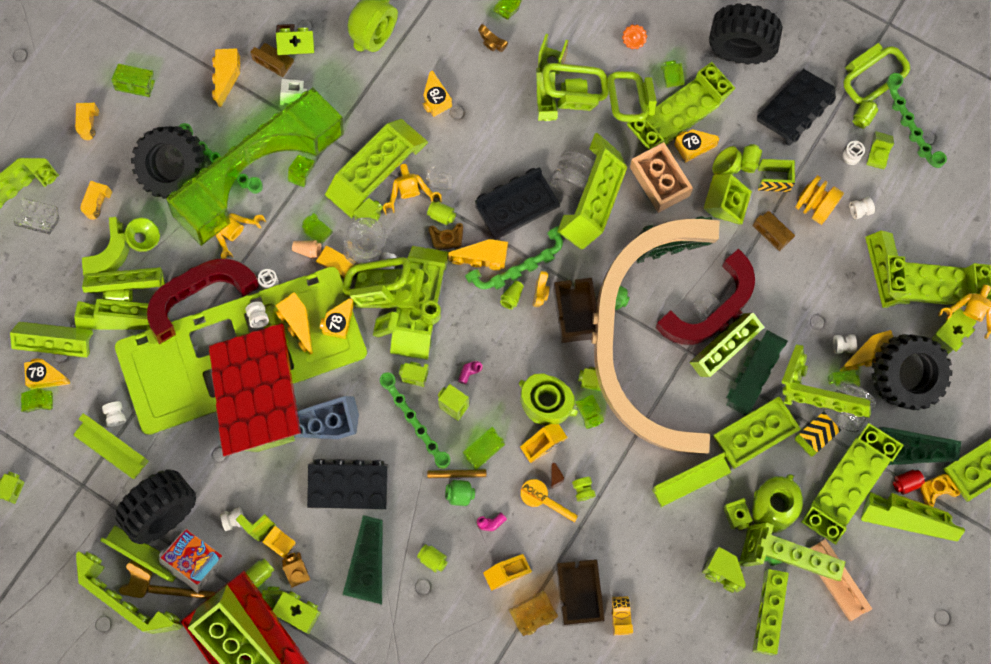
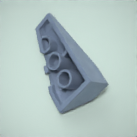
(329, 419)

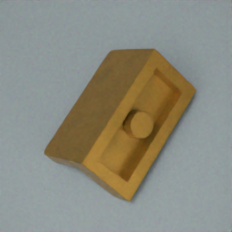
(269, 59)
(773, 230)

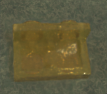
(533, 613)

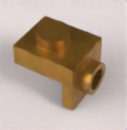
(295, 569)

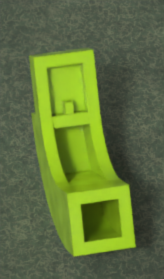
(545, 103)
(114, 254)

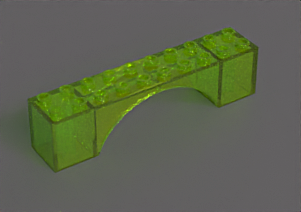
(303, 126)

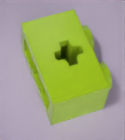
(284, 46)
(961, 324)
(453, 402)
(305, 620)

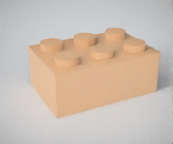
(661, 177)

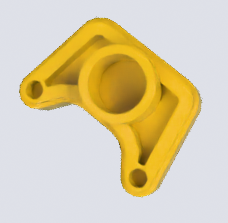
(541, 290)
(937, 486)

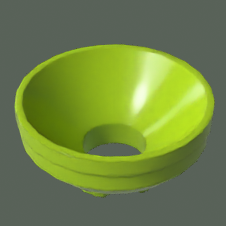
(727, 161)
(147, 229)

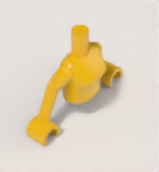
(408, 188)
(234, 229)
(976, 307)

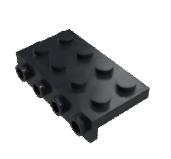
(798, 106)
(516, 203)
(347, 484)

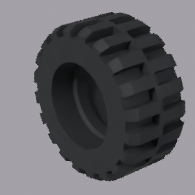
(745, 34)
(146, 159)
(934, 377)
(155, 506)

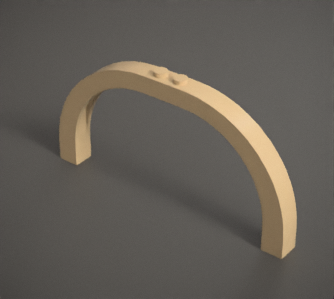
(679, 230)

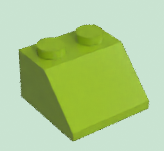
(727, 199)

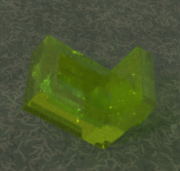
(507, 8)
(36, 400)

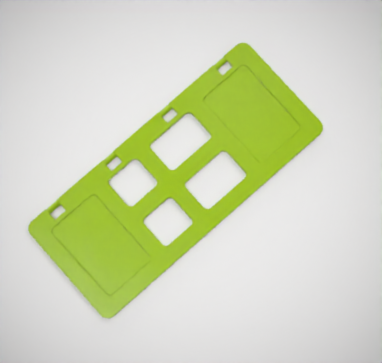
(169, 378)

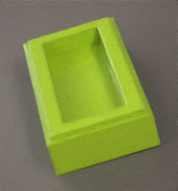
(385, 324)

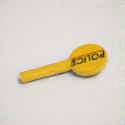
(535, 494)

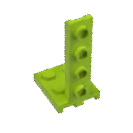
(815, 396)
(761, 543)

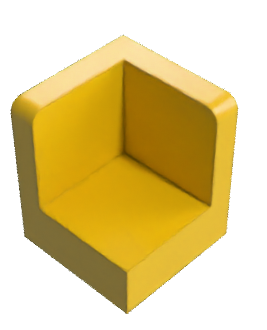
(279, 542)

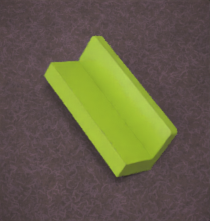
(258, 529)

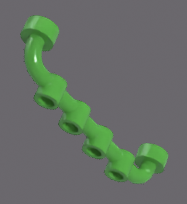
(939, 158)
(253, 184)
(515, 271)
(388, 382)

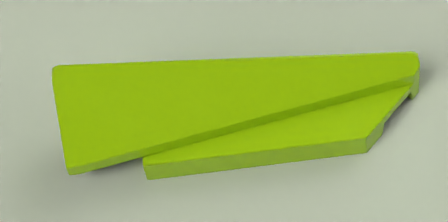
(112, 315)
(910, 516)

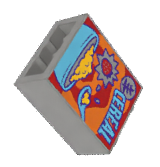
(191, 559)

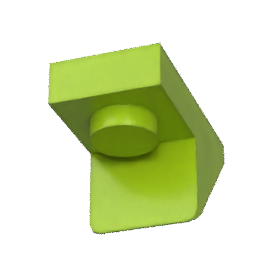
(880, 150)

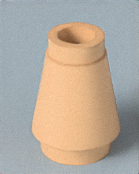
(307, 248)

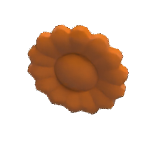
(634, 36)

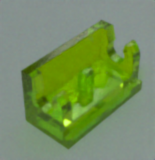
(133, 80)
(483, 448)

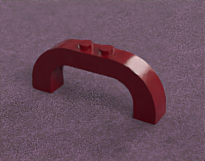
(191, 282)
(689, 334)

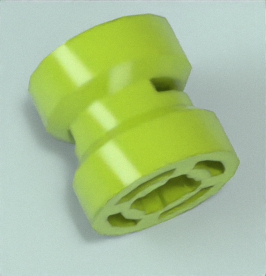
(583, 489)

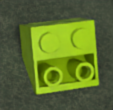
(725, 569)

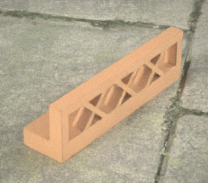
(844, 591)

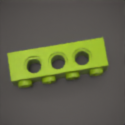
(726, 344)
(770, 612)

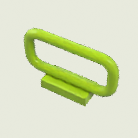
(865, 61)
(645, 92)
(575, 100)
(377, 293)

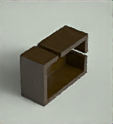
(575, 309)
(580, 593)

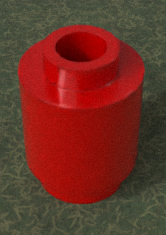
(908, 481)

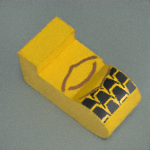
(84, 119)
(93, 199)
(621, 616)

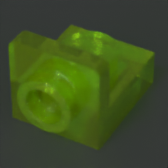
(673, 74)
(300, 170)
(316, 229)
(844, 376)
(590, 411)
(267, 595)

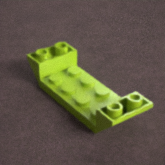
(684, 108)
(373, 165)
(22, 173)
(597, 195)
(934, 282)
(412, 334)
(851, 482)
(90, 568)

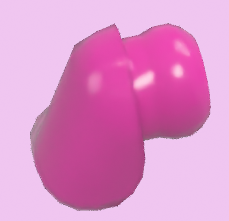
(469, 369)
(490, 524)

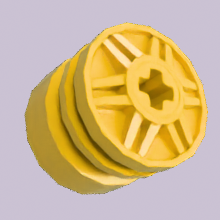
(819, 199)

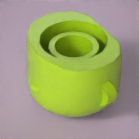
(371, 24)
(544, 384)
(785, 489)

